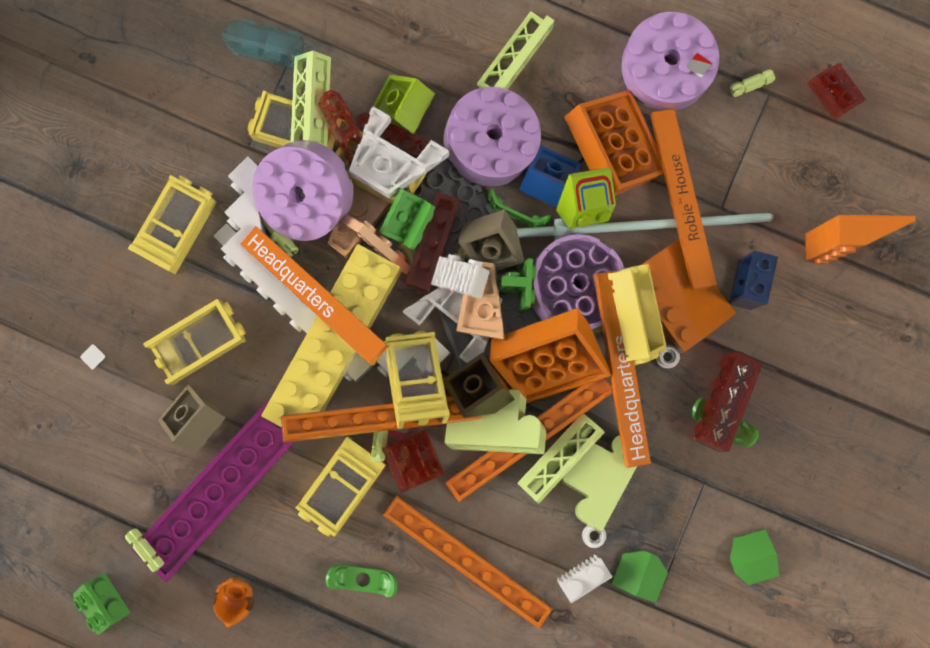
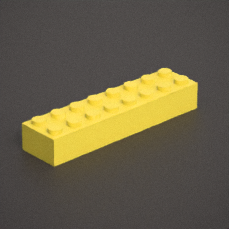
(323, 353)

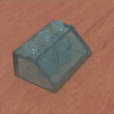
(263, 43)

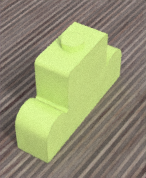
(500, 432)
(602, 480)

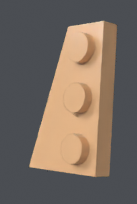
(363, 208)
(381, 244)
(483, 315)

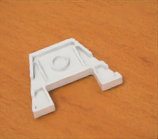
(386, 166)
(450, 304)

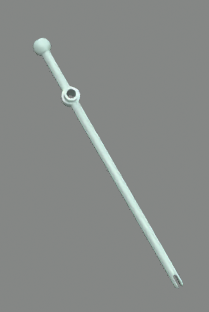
(560, 229)

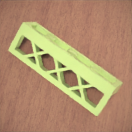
(519, 58)
(317, 82)
(558, 455)

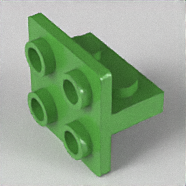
(407, 219)
(521, 284)
(100, 603)

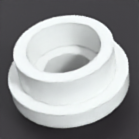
(675, 357)
(593, 543)

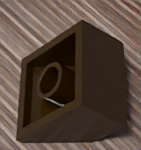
(478, 388)

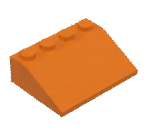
(617, 137)
(847, 233)
(684, 313)
(550, 356)

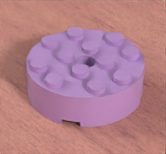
(674, 38)
(510, 123)
(302, 190)
(561, 263)

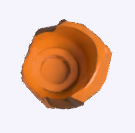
(233, 601)

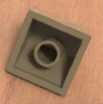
(492, 240)
(191, 419)

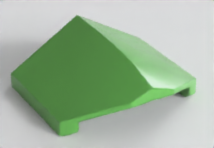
(754, 557)
(640, 575)

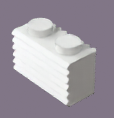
(460, 276)
(584, 578)

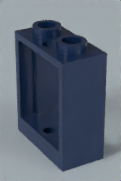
(757, 273)

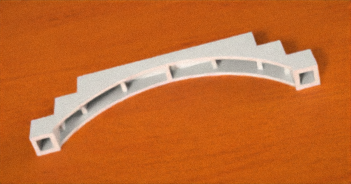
(245, 215)

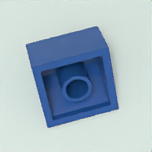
(548, 175)

